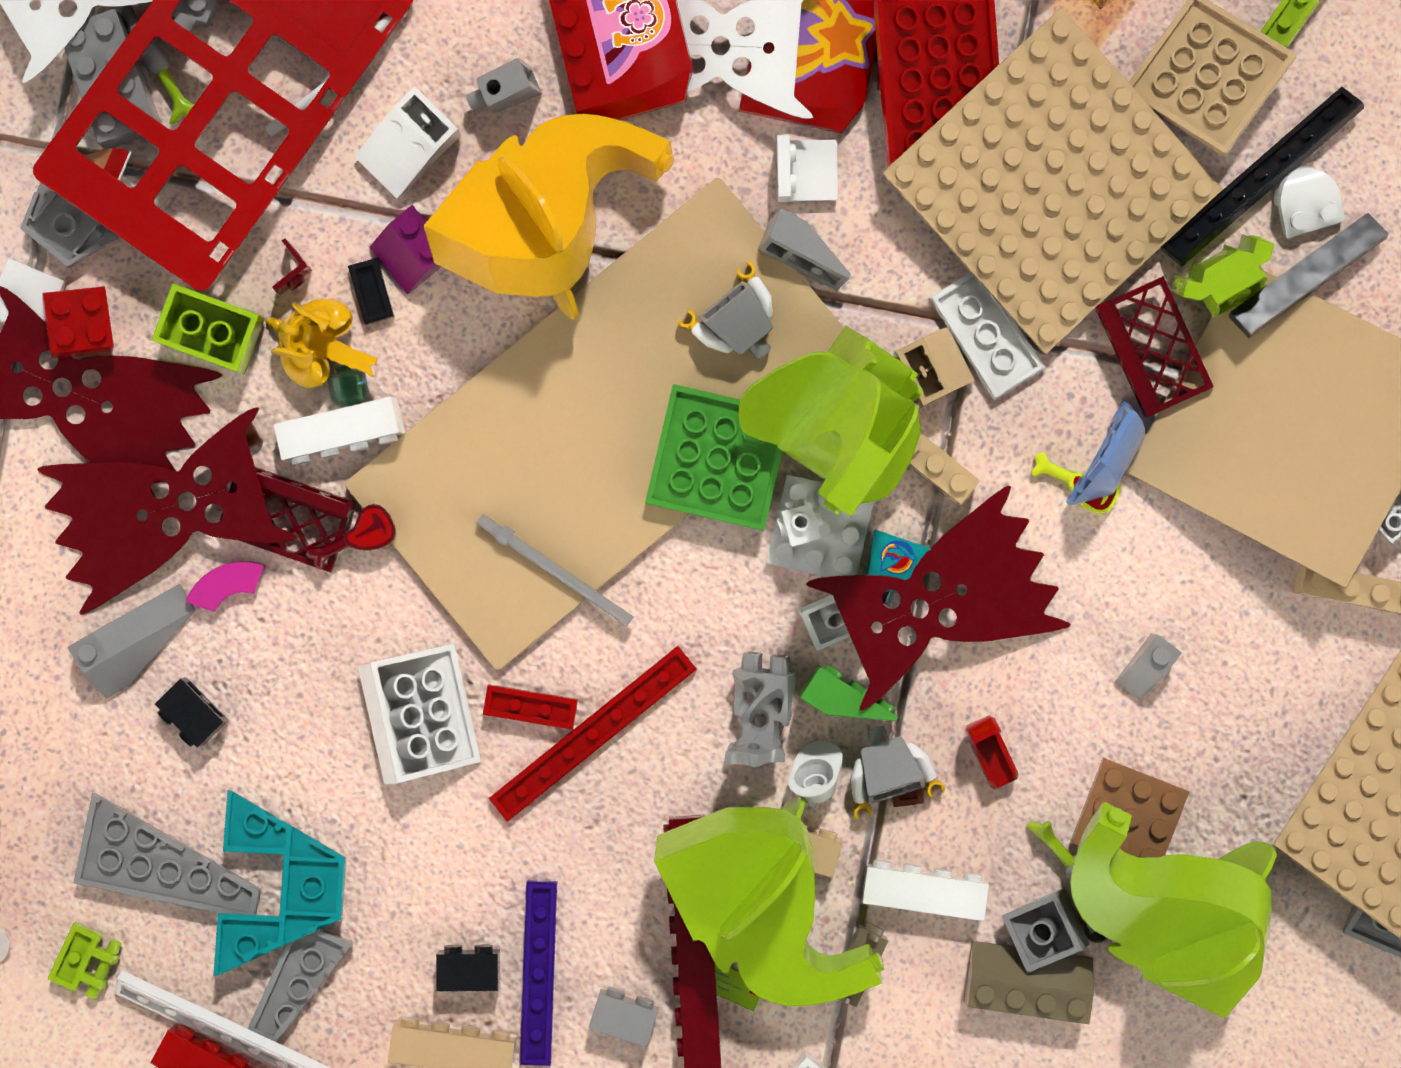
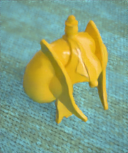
(309, 339)

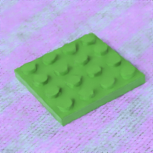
(710, 463)

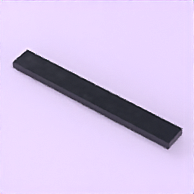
(1263, 175)

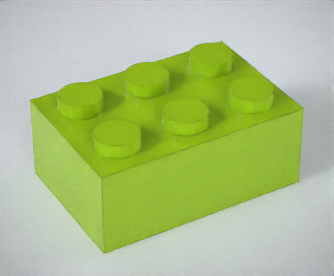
(208, 329)

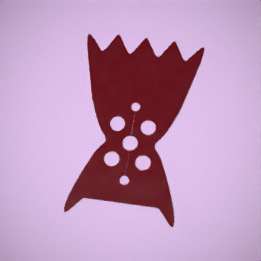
(144, 393)
(108, 495)
(997, 604)

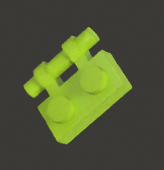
(76, 956)

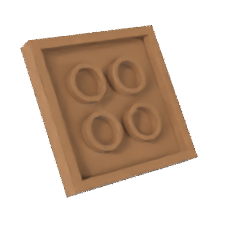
(1150, 801)

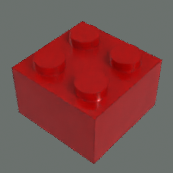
(77, 322)

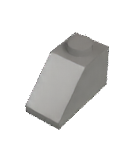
(1148, 666)

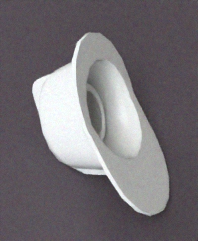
(816, 771)

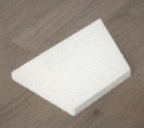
(823, 622)

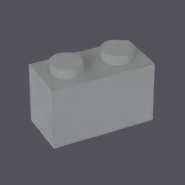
(624, 1016)

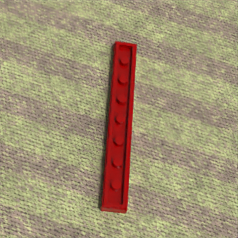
(592, 733)

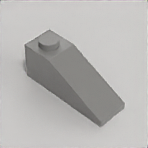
(801, 248)

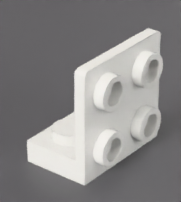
(806, 170)

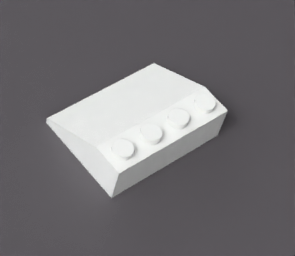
(419, 714)

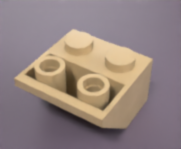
(938, 365)

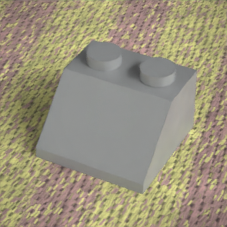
(1045, 930)

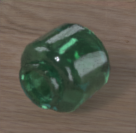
(348, 386)

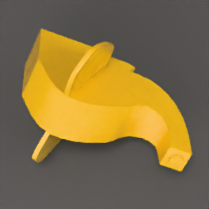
(529, 210)

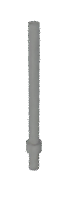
(505, 535)

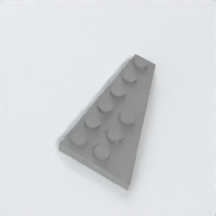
(142, 861)

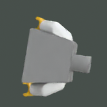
(737, 318)
(890, 770)

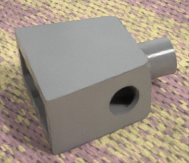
(515, 82)

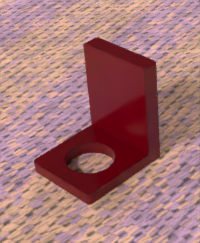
(296, 276)

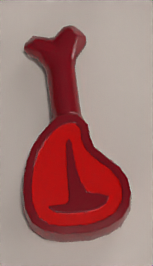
(371, 532)

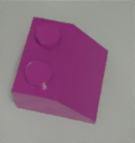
(406, 250)

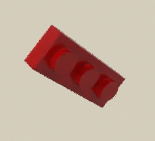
(530, 706)

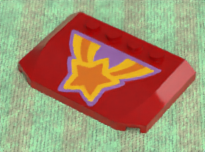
(831, 66)

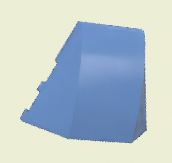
(1112, 457)

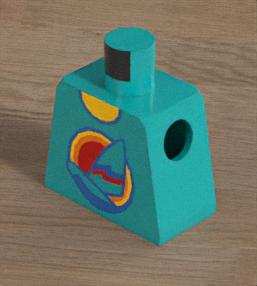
(893, 558)

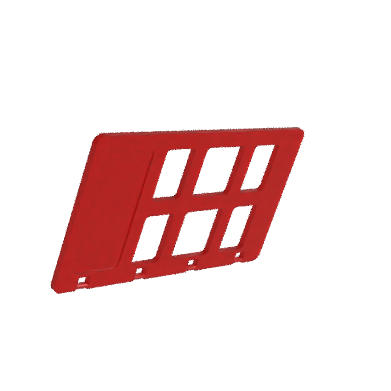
(329, 32)

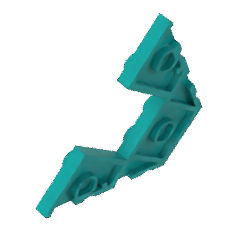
(309, 890)

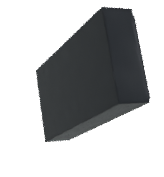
(371, 291)

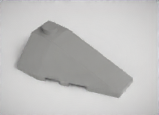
(123, 648)

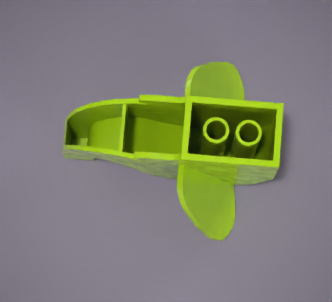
(841, 417)
(750, 896)
(1177, 917)

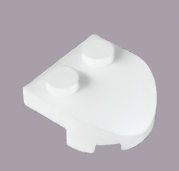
(1307, 201)

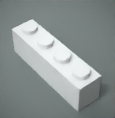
(339, 429)
(925, 891)

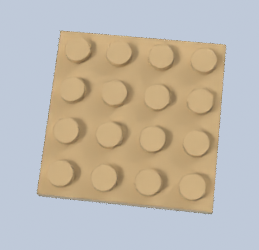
(1211, 74)

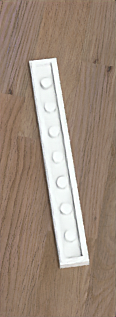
(210, 1024)

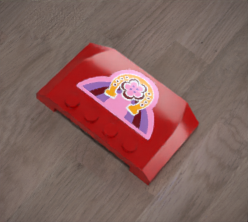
(623, 55)

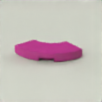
(223, 582)

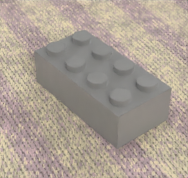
(88, 56)

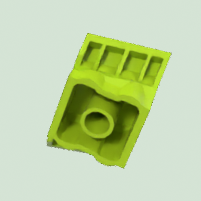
(1227, 276)

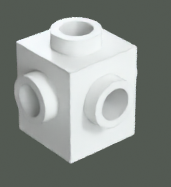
(806, 533)

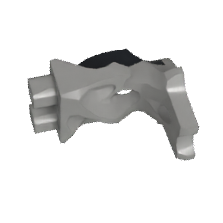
(772, 697)

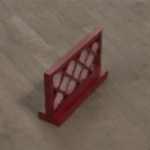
(1129, 358)
(309, 497)

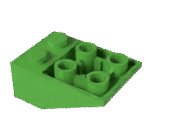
(835, 697)

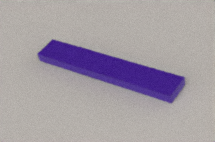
(538, 973)

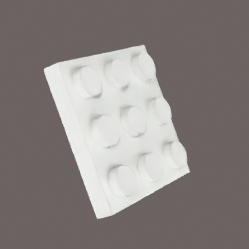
(841, 536)

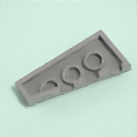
(295, 979)

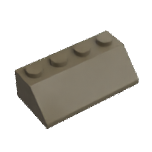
(1054, 991)

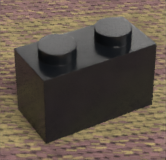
(190, 713)
(468, 968)

